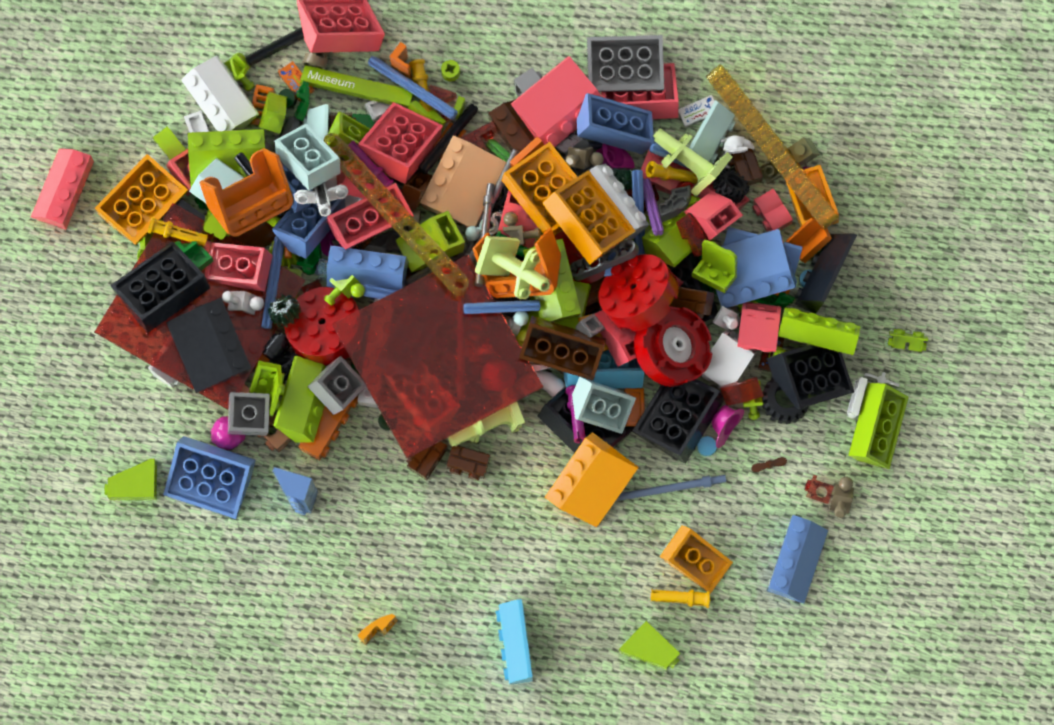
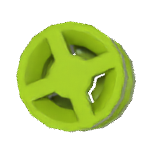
(450, 75)

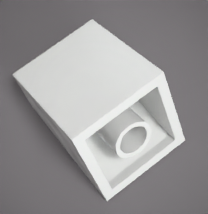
(728, 360)

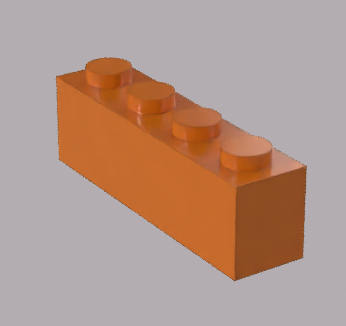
(327, 431)

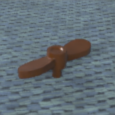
(769, 464)

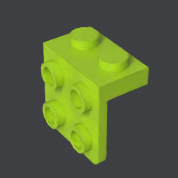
(717, 266)
(268, 380)

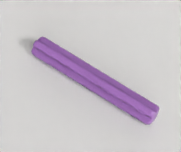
(652, 208)

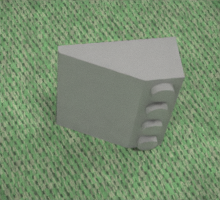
(626, 63)

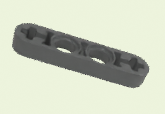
(604, 263)

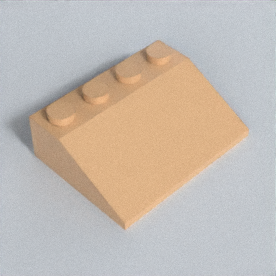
(462, 182)

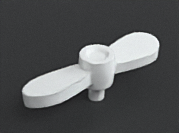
(881, 379)

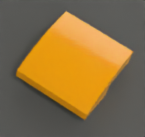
(382, 624)

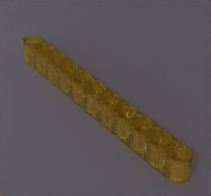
(772, 147)
(398, 222)

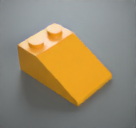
(817, 176)
(696, 558)

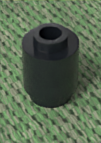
(275, 346)

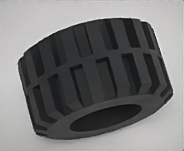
(775, 410)

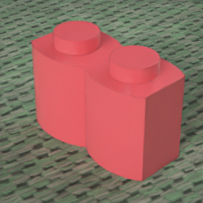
(772, 211)

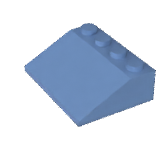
(761, 269)
(209, 477)

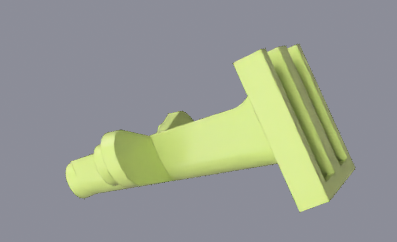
(704, 170)
(499, 259)
(509, 415)

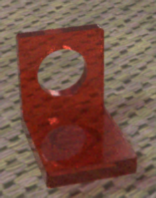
(812, 485)

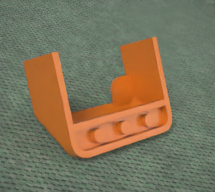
(548, 267)

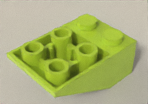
(443, 232)

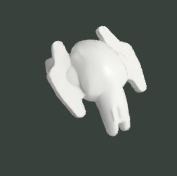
(736, 144)

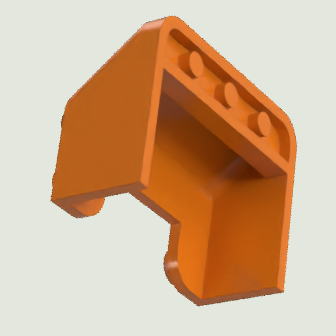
(251, 198)

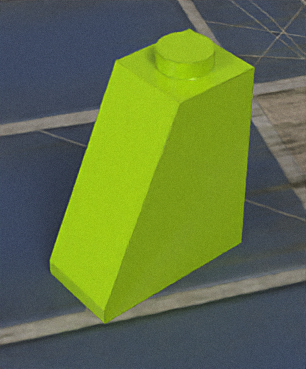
(273, 113)
(134, 483)
(650, 647)

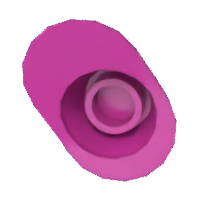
(615, 157)
(724, 422)

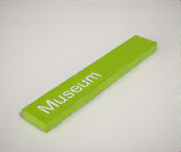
(356, 86)

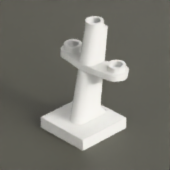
(322, 195)

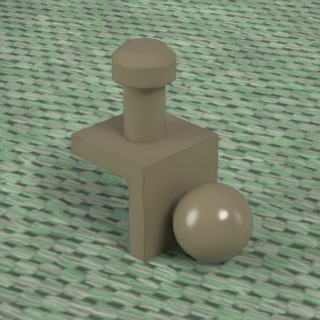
(583, 158)
(518, 232)
(842, 497)

